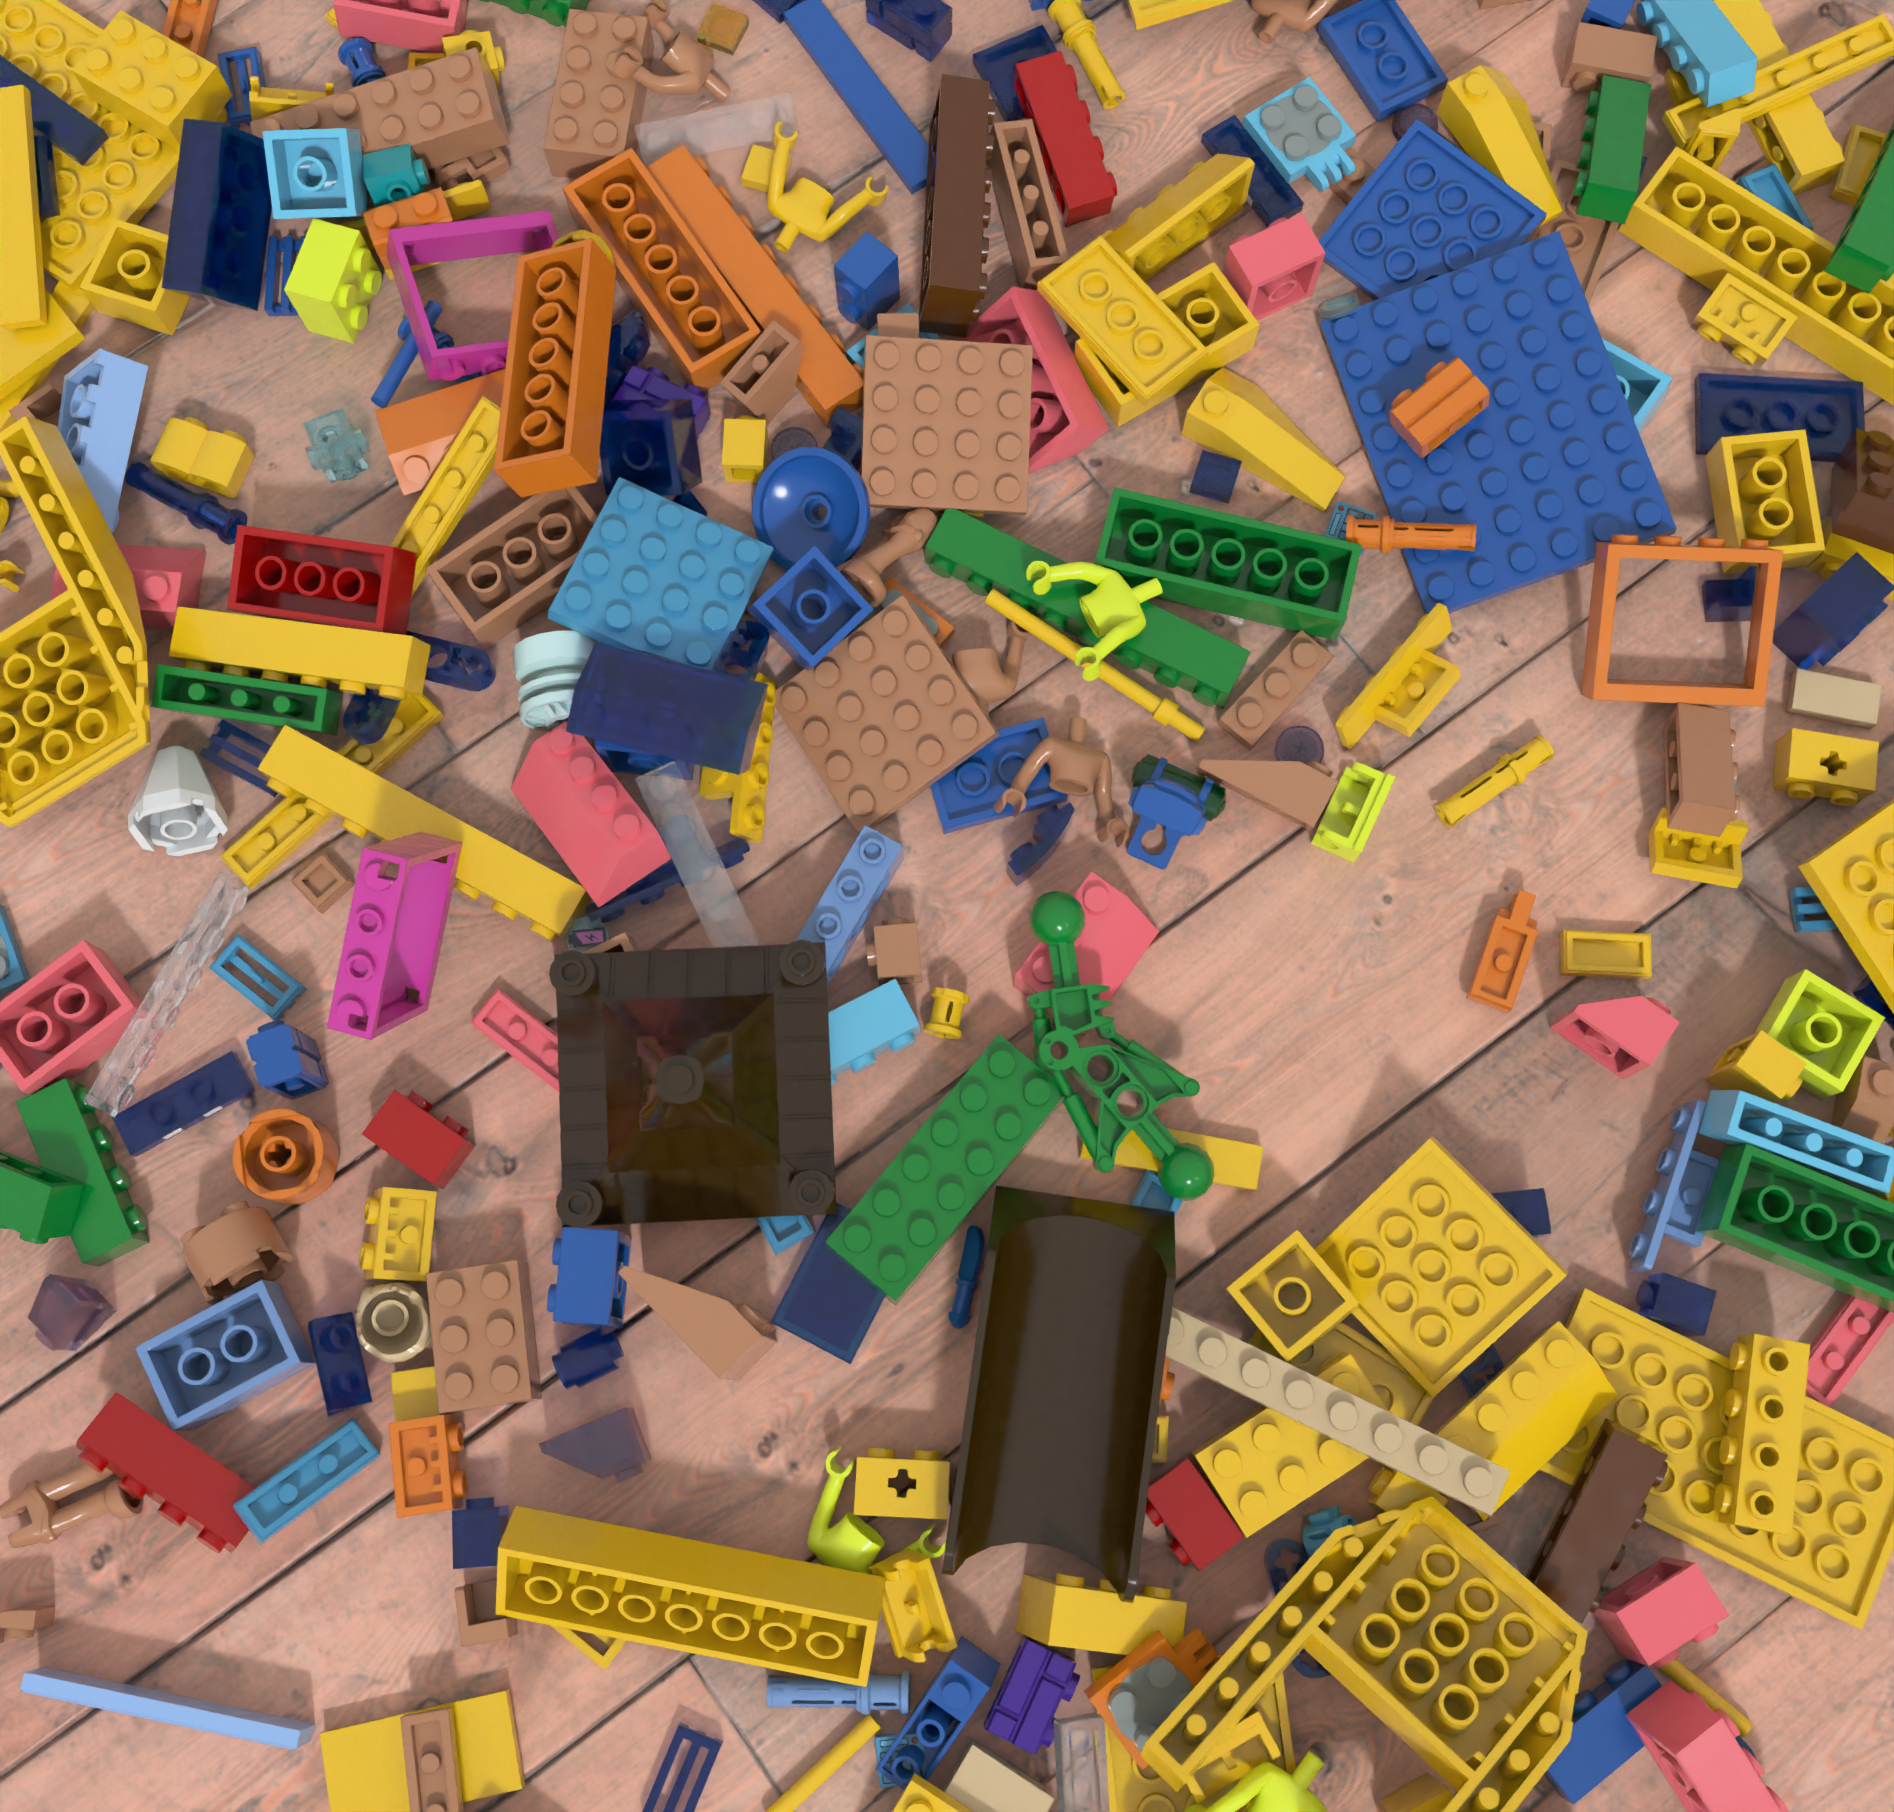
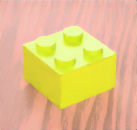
(333, 281)
(1821, 1029)

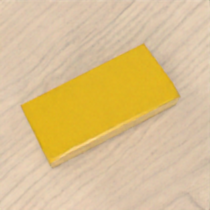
(1715, 138)

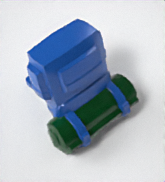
(1173, 800)

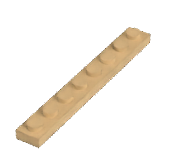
(1335, 1413)

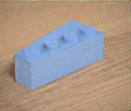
(99, 423)

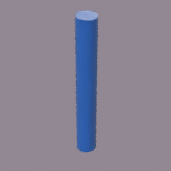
(402, 360)

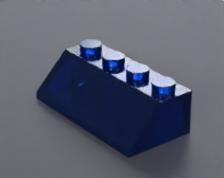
(667, 708)

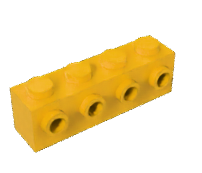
(1762, 1433)

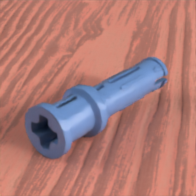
(881, 1693)

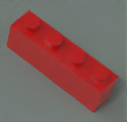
(1064, 137)
(167, 1470)

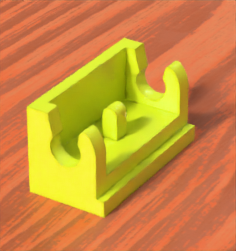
(1352, 811)

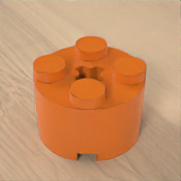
(269, 1139)

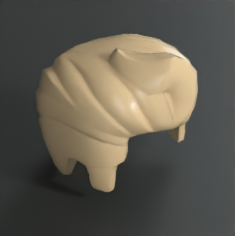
(393, 1321)

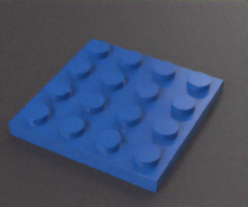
(1425, 217)

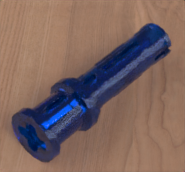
(201, 509)

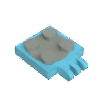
(1303, 135)

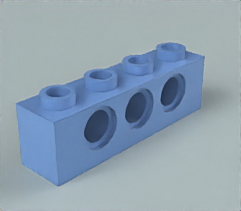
(852, 896)

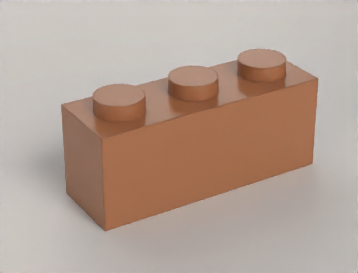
(1700, 770)

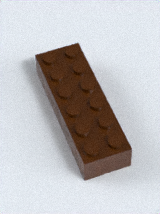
(956, 206)

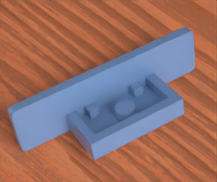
(1680, 1193)

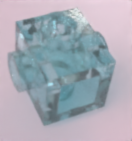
(336, 446)

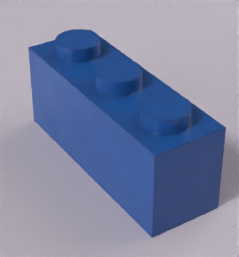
(1601, 1731)

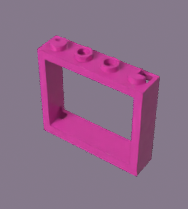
(455, 242)
(393, 934)

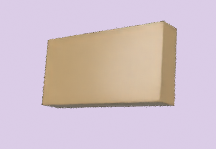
(1834, 698)

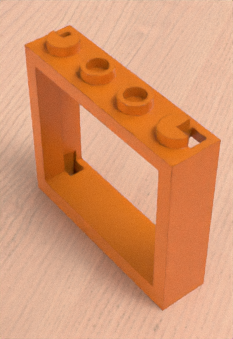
(1602, 609)

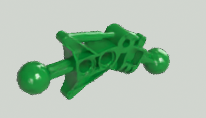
(1073, 1008)

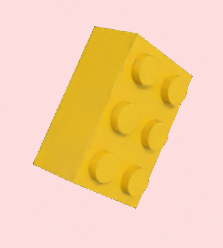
(150, 79)
(1766, 492)

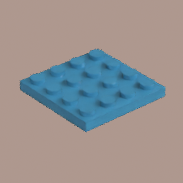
(660, 578)

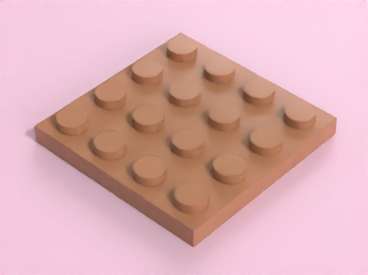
(946, 424)
(884, 715)

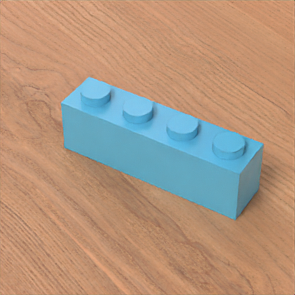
(1701, 47)
(870, 1027)
(1817, 1145)

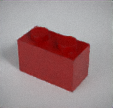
(419, 1139)
(1191, 1515)

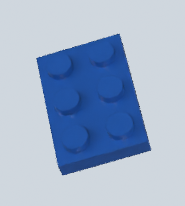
(1382, 56)
(971, 789)

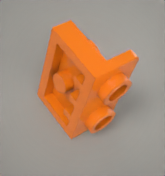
(427, 1465)

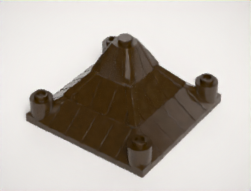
(694, 1084)

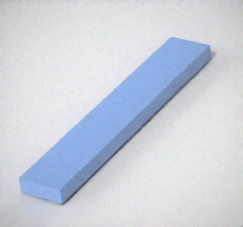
(167, 1707)

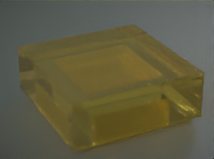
(722, 29)

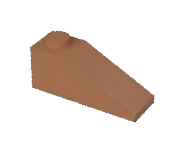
(1283, 787)

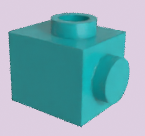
(394, 174)

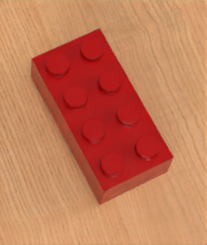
(321, 580)

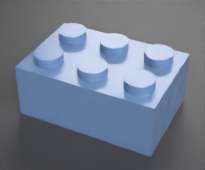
(225, 1355)

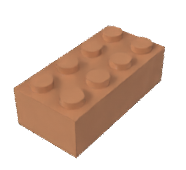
(592, 106)
(514, 564)

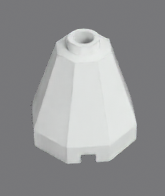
(177, 805)

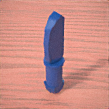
(968, 1274)

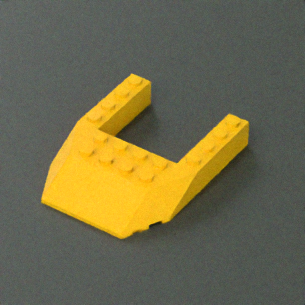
(79, 663)
(1427, 1637)

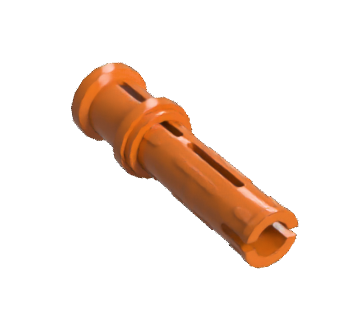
(1388, 534)

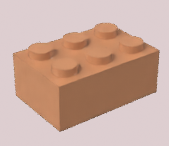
(483, 1336)

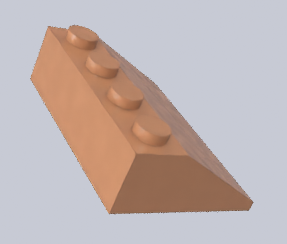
(716, 1330)

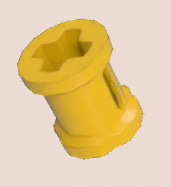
(946, 1013)

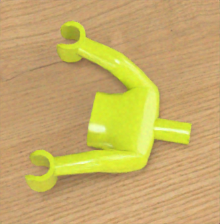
(1109, 609)
(852, 1541)
(1272, 1790)

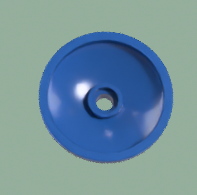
(789, 502)

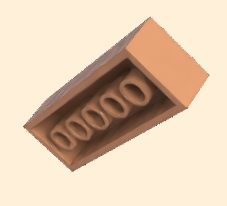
(439, 108)

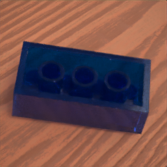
(219, 216)

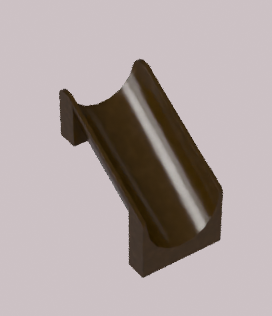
(1065, 1381)

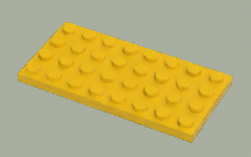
(1676, 1398)

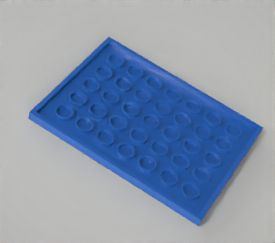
(1535, 469)

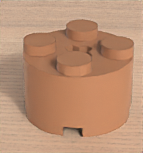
(235, 1251)

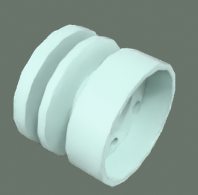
(549, 671)

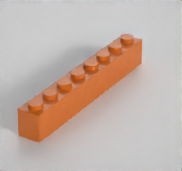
(751, 272)

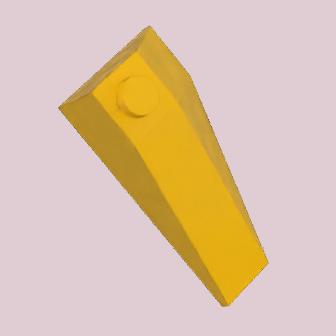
(1499, 134)
(1246, 425)

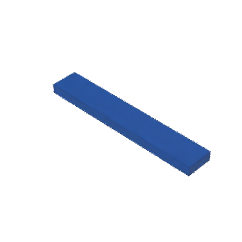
(861, 91)

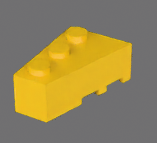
(1093, 1617)

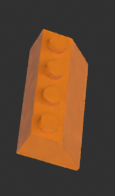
(425, 427)

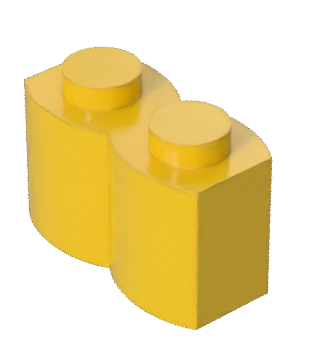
(203, 457)

